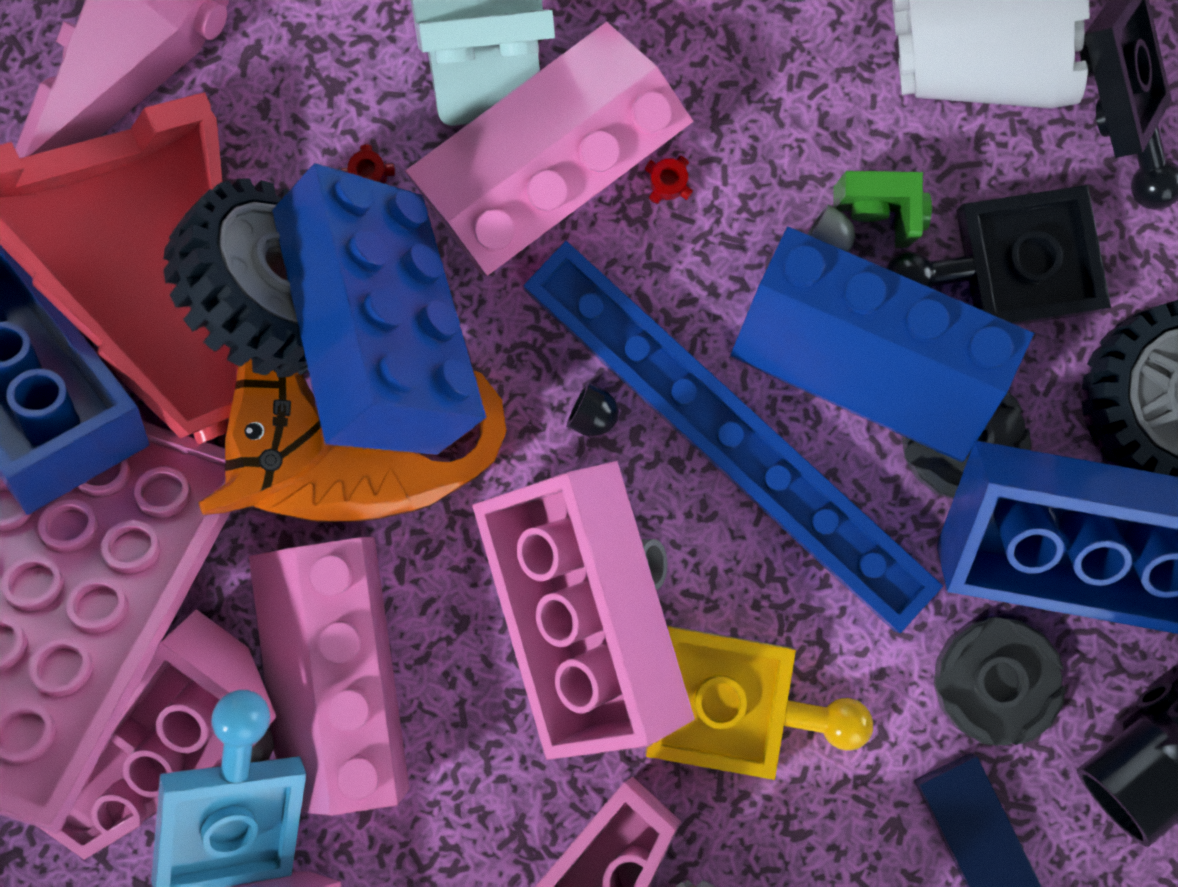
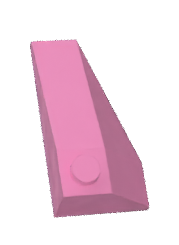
(113, 63)
(161, 732)

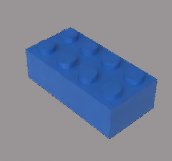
(375, 315)
(58, 400)
(1064, 536)

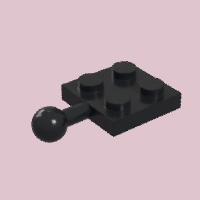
(1133, 94)
(1023, 257)

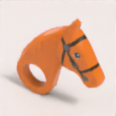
(285, 468)

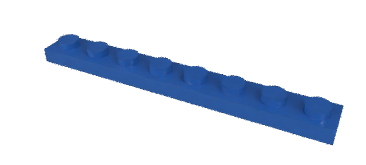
(733, 438)

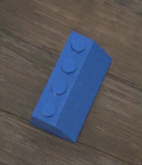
(880, 344)

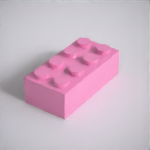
(583, 614)

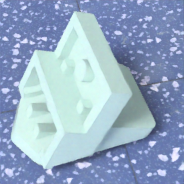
(479, 50)

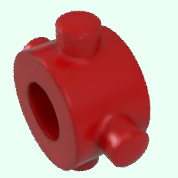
(369, 165)
(668, 179)

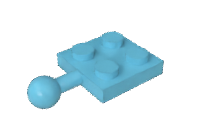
(234, 818)

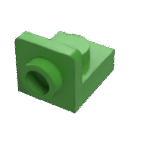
(877, 193)

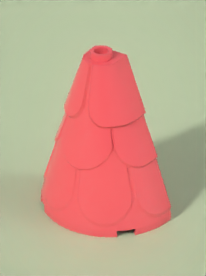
(94, 240)

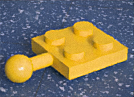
(743, 704)

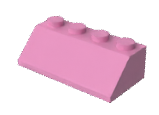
(549, 147)
(331, 673)

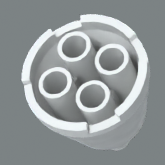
(992, 50)

